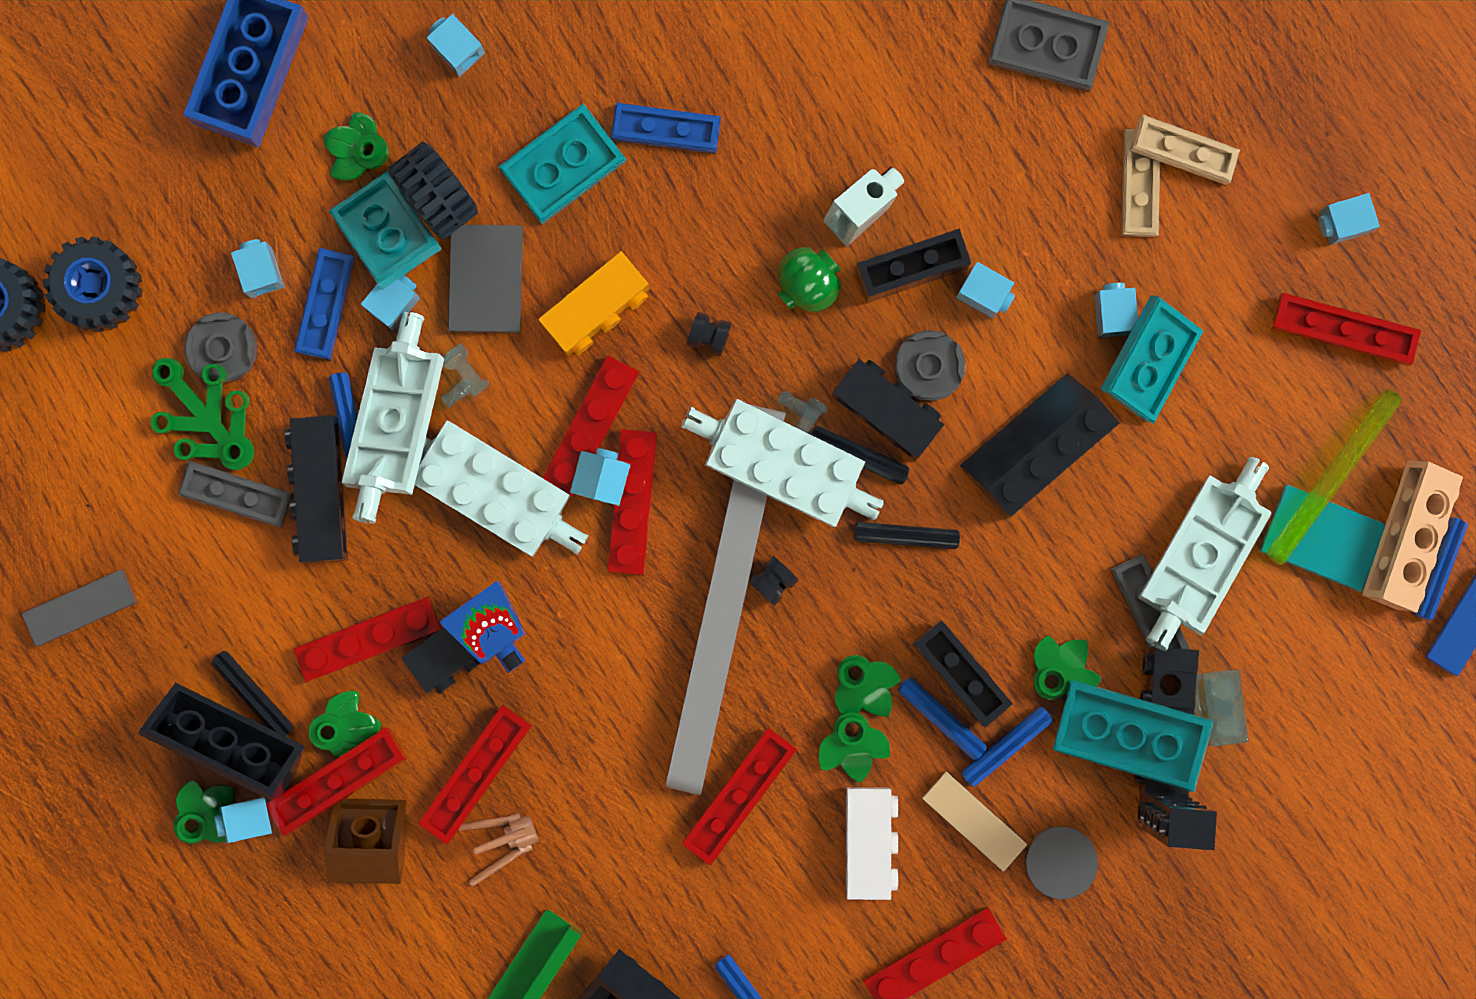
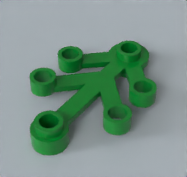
(206, 417)

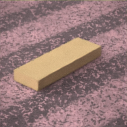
(1184, 149)
(1139, 192)
(974, 821)

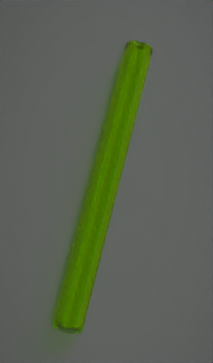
(1334, 477)

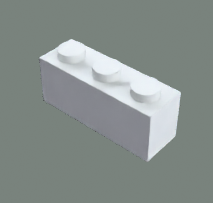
(870, 843)

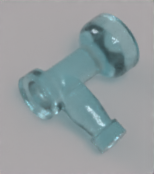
(471, 380)
(808, 411)

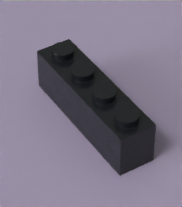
(317, 489)

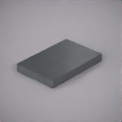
(1049, 43)
(486, 279)

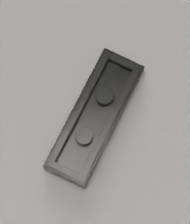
(235, 494)
(1131, 580)
(79, 608)

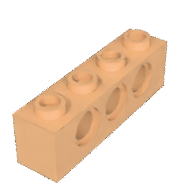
(1399, 548)

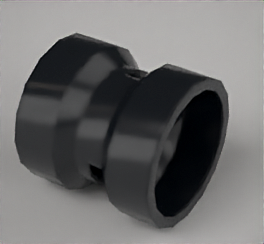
(712, 335)
(773, 580)

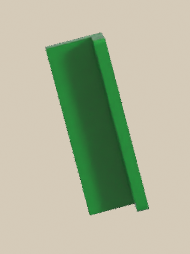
(538, 959)

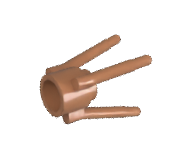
(519, 833)

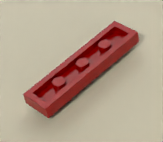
(1346, 329)
(592, 421)
(632, 515)
(367, 639)
(475, 774)
(336, 781)
(739, 796)
(936, 957)

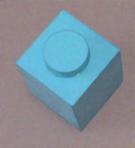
(455, 44)
(1348, 219)
(257, 268)
(986, 291)
(391, 301)
(1115, 310)
(600, 476)
(243, 820)

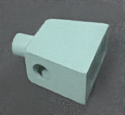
(863, 204)

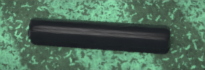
(874, 461)
(906, 535)
(251, 693)

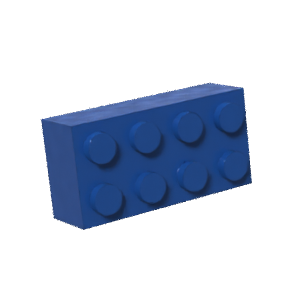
(246, 68)

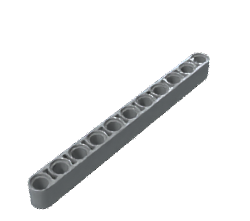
(717, 636)

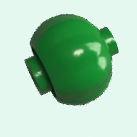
(808, 279)

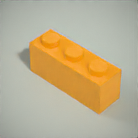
(595, 305)

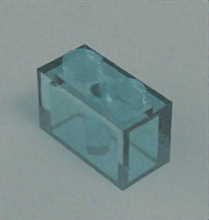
(1222, 701)

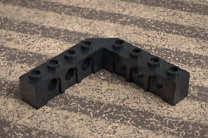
(1165, 809)

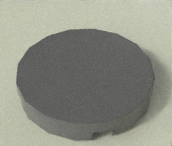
(221, 341)
(930, 365)
(1061, 862)

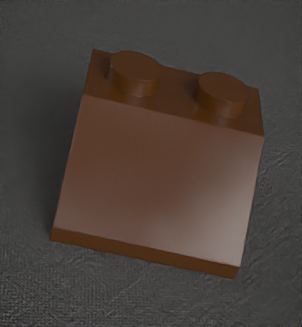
(366, 841)

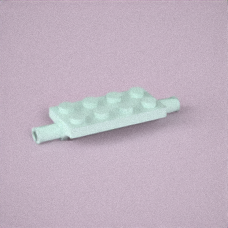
(392, 419)
(783, 463)
(495, 491)
(1205, 554)

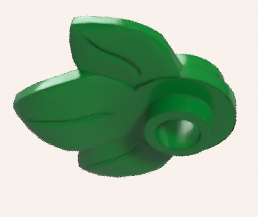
(351, 145)
(1064, 663)
(869, 690)
(349, 724)
(853, 751)
(202, 807)

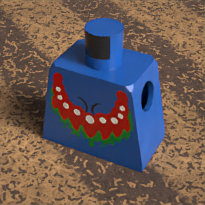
(488, 627)

